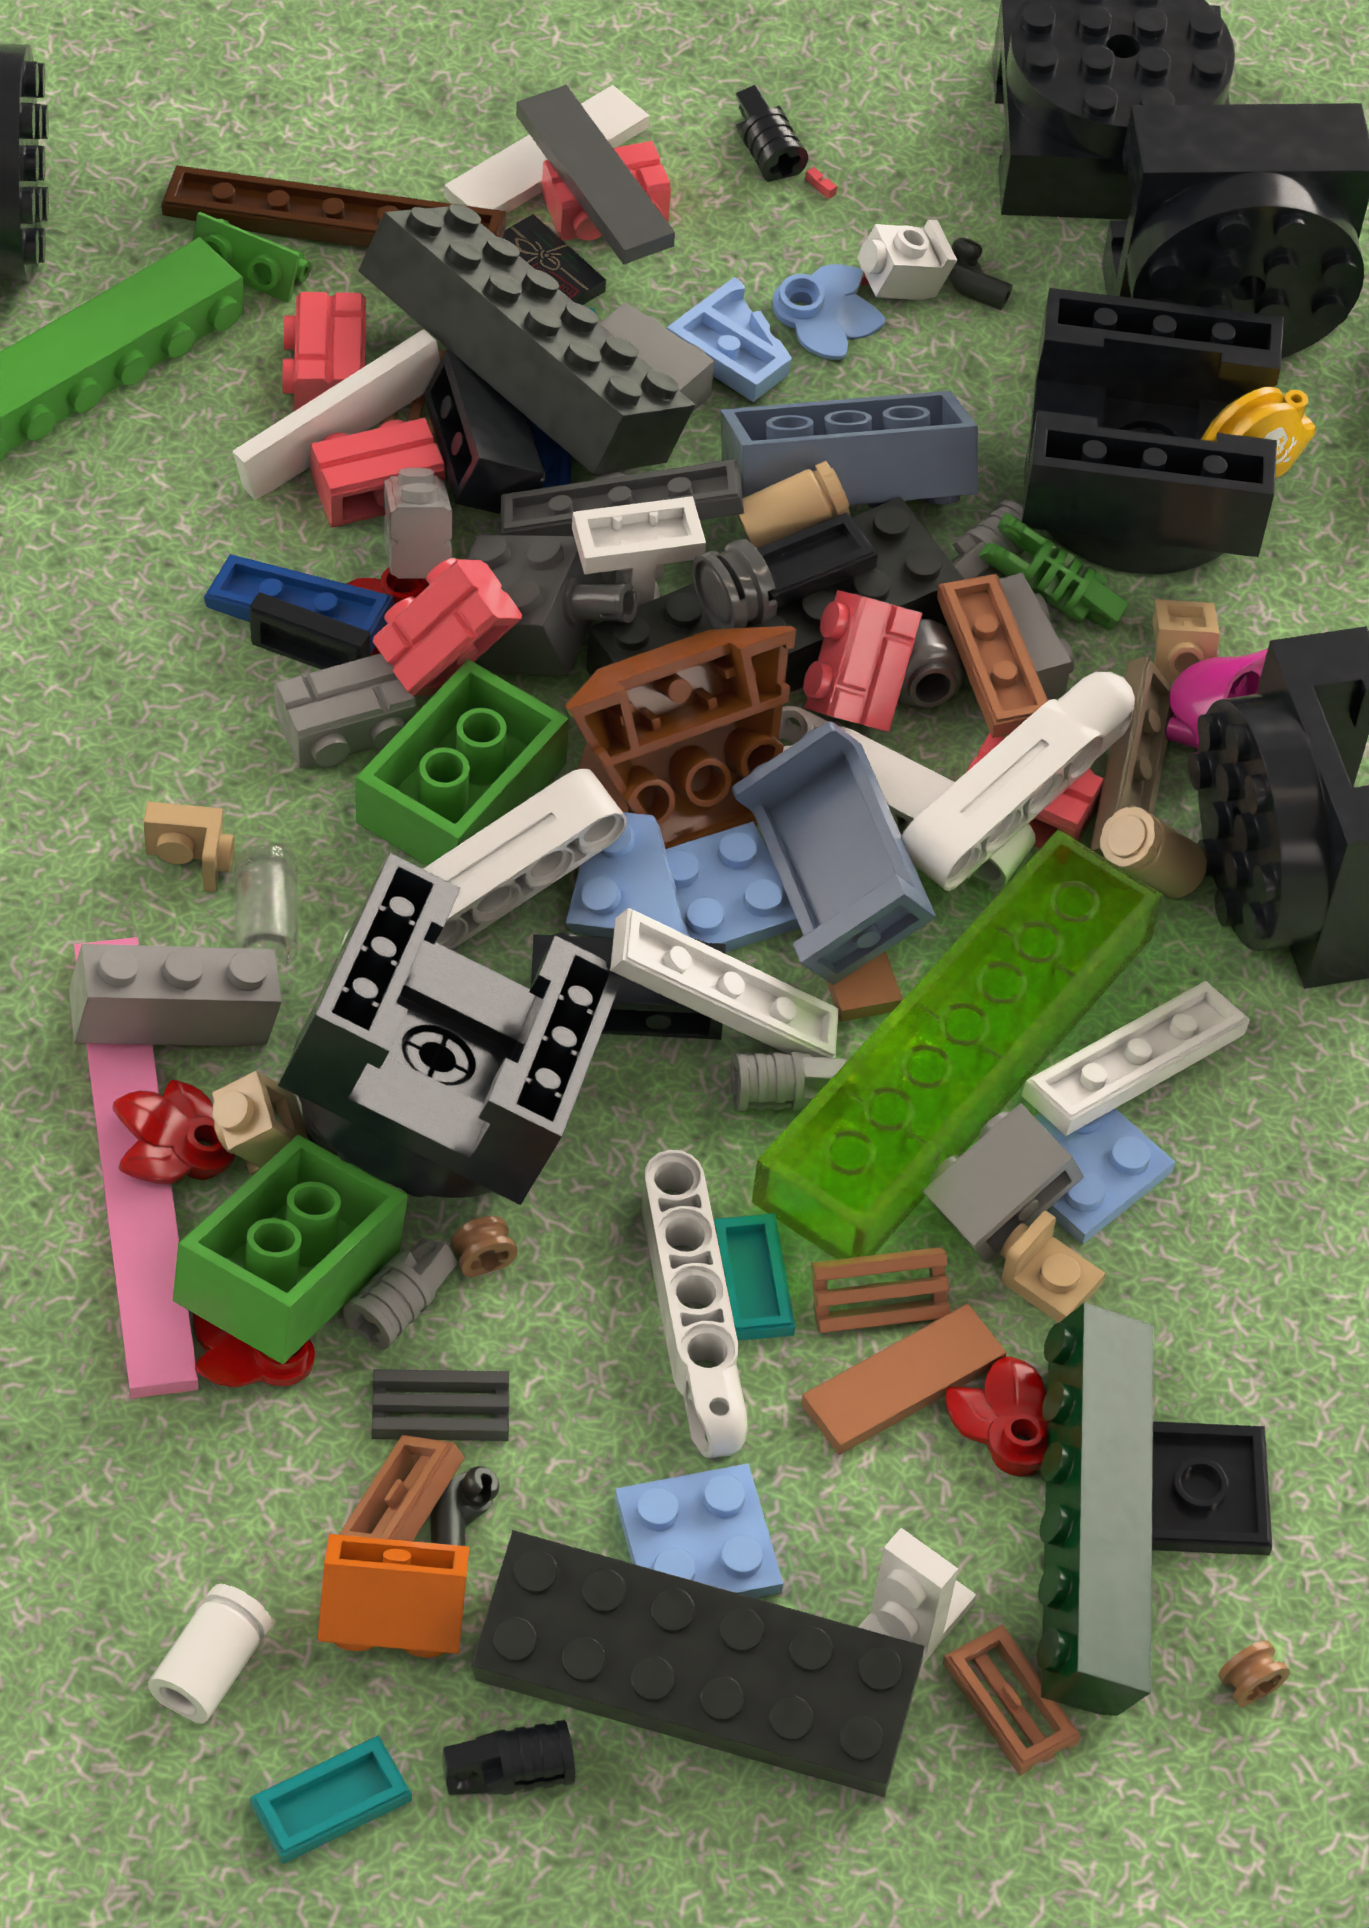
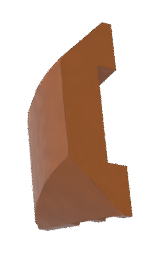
(689, 725)

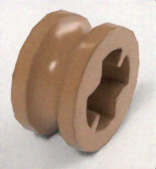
(483, 1246)
(1253, 1673)

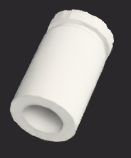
(210, 1653)

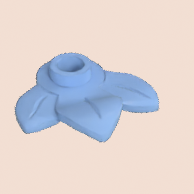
(832, 309)

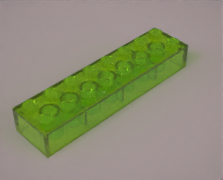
(956, 1049)

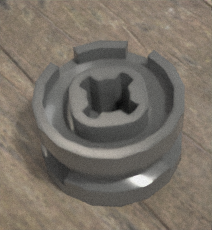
(734, 586)

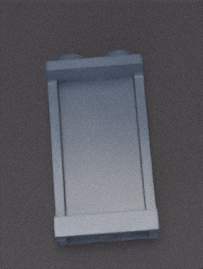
(836, 851)

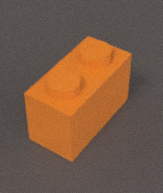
(393, 1595)

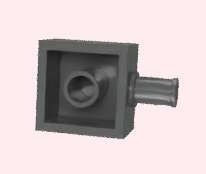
(554, 599)

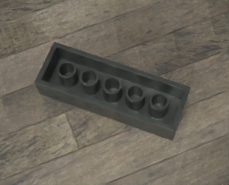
(527, 338)
(905, 576)
(698, 1663)

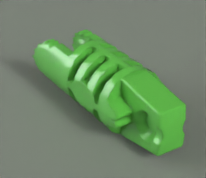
(1056, 575)

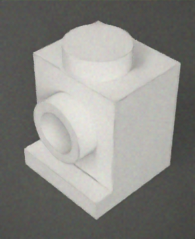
(906, 260)

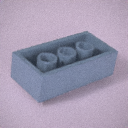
(875, 445)

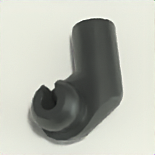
(971, 281)
(461, 1504)

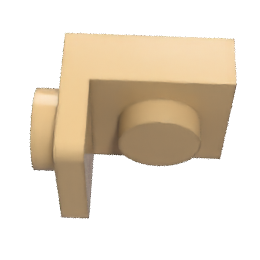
(1183, 635)
(187, 833)
(1047, 1270)

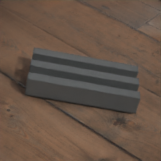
(440, 1381)

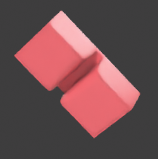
(825, 186)

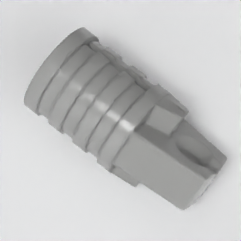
(985, 532)
(779, 1079)
(399, 1292)

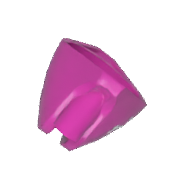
(1206, 683)

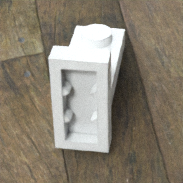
(638, 541)
(917, 1595)

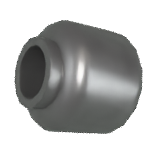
(933, 668)

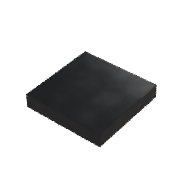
(1210, 1489)

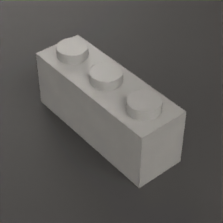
(174, 995)

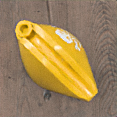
(1271, 416)

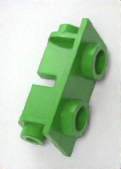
(260, 261)

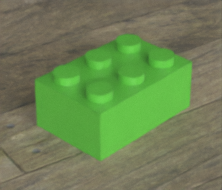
(460, 764)
(289, 1248)

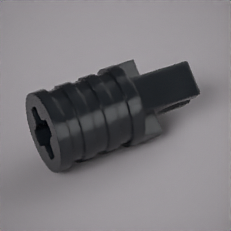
(769, 137)
(511, 1761)

